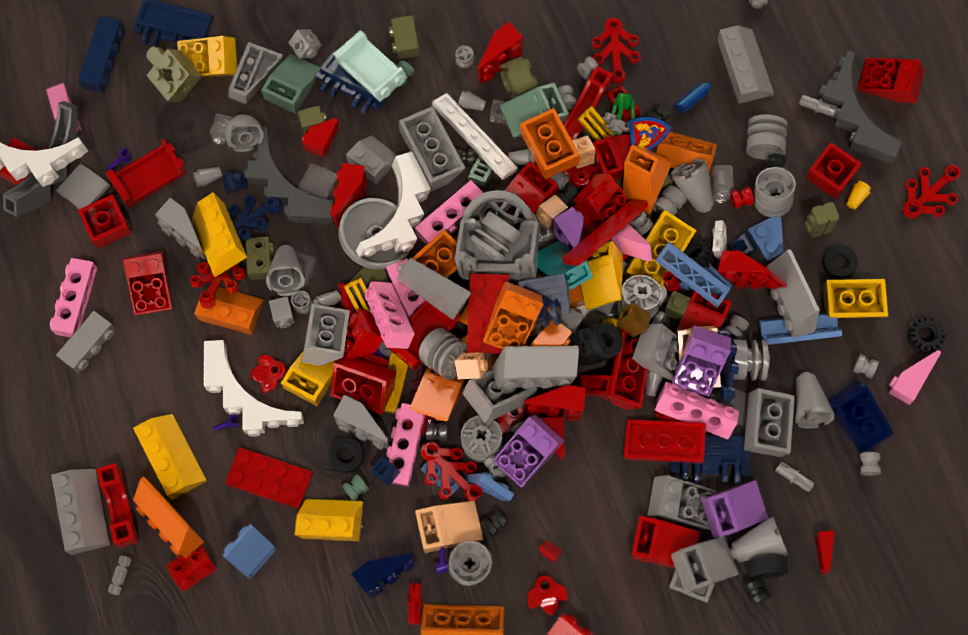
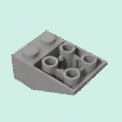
(176, 222)
(658, 351)
(355, 418)
(678, 502)
(704, 564)

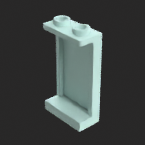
(369, 66)

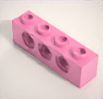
(451, 206)
(403, 291)
(77, 307)
(389, 315)
(692, 407)
(412, 436)

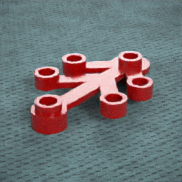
(616, 47)
(928, 194)
(207, 298)
(449, 469)

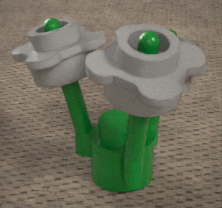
(614, 121)

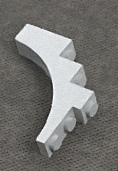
(42, 162)
(411, 190)
(236, 400)

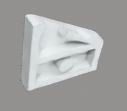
(720, 239)

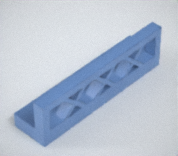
(694, 271)
(775, 332)

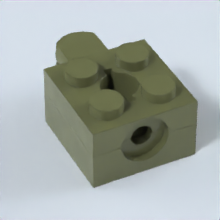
(172, 73)

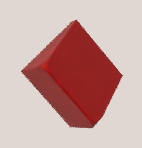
(550, 551)

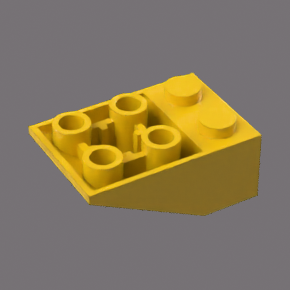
(211, 55)
(606, 282)
(308, 380)

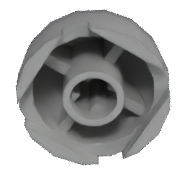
(243, 133)

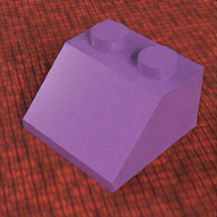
(569, 227)

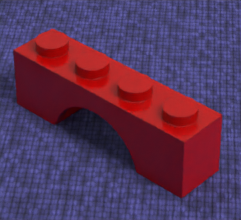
(116, 495)

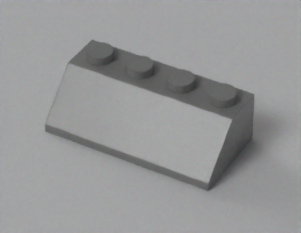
(744, 64)
(431, 147)
(795, 300)
(536, 366)
(80, 510)

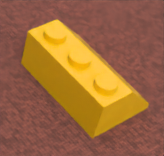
(855, 298)
(329, 520)

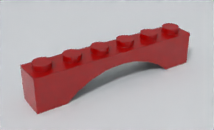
(591, 96)

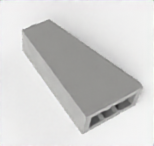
(433, 287)

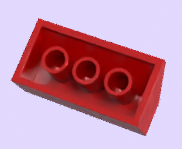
(628, 376)

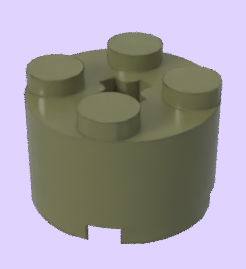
(517, 76)

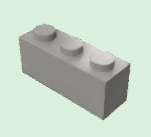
(86, 342)

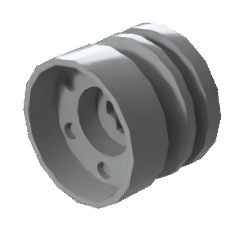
(766, 136)
(774, 192)
(495, 236)
(642, 291)
(440, 351)
(752, 359)
(479, 449)
(479, 556)

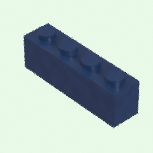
(101, 54)

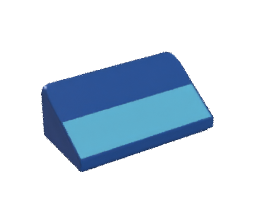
(692, 97)

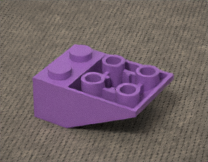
(702, 360)
(528, 450)
(734, 509)

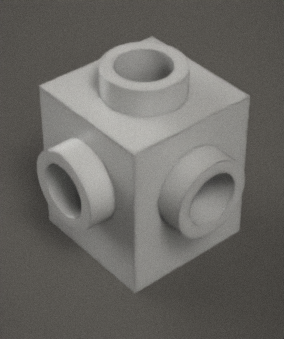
(305, 43)

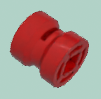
(741, 198)

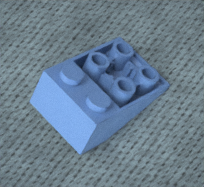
(249, 551)

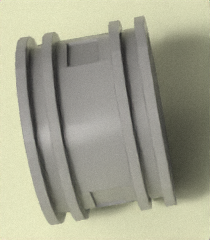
(491, 201)

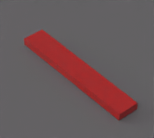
(604, 232)

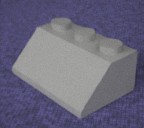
(325, 334)

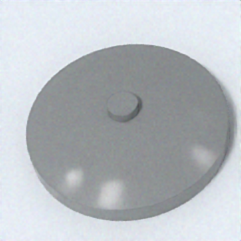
(362, 222)

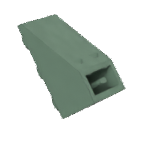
(290, 83)
(531, 105)

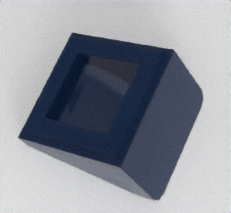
(234, 182)
(743, 244)
(385, 471)

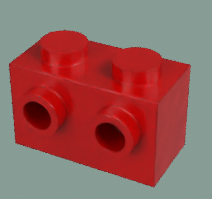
(191, 569)

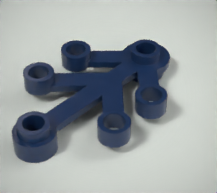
(246, 218)
(727, 392)

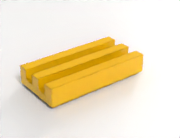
(597, 117)
(353, 284)

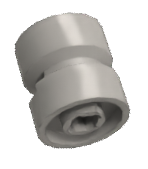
(671, 200)

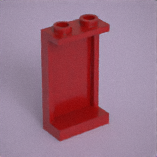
(147, 174)
(423, 322)

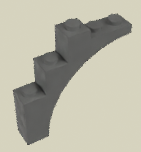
(865, 135)
(30, 193)
(298, 205)

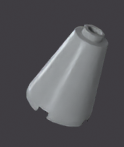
(695, 184)
(285, 272)
(811, 403)
(759, 542)

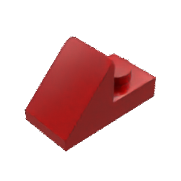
(596, 385)

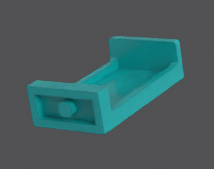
(551, 264)

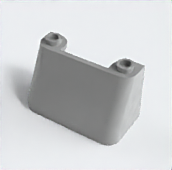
(519, 263)

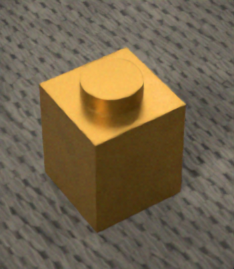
(634, 319)

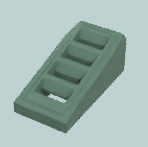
(479, 180)

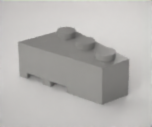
(253, 72)

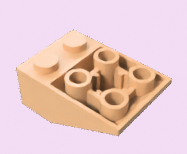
(448, 525)

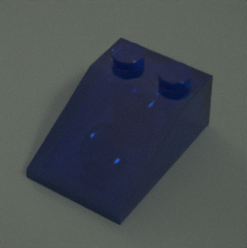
(860, 416)

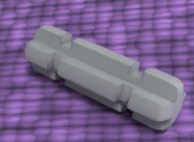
(119, 575)

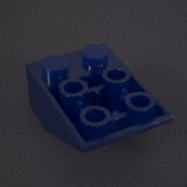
(379, 572)

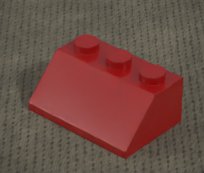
(363, 382)

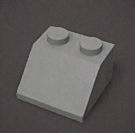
(372, 155)

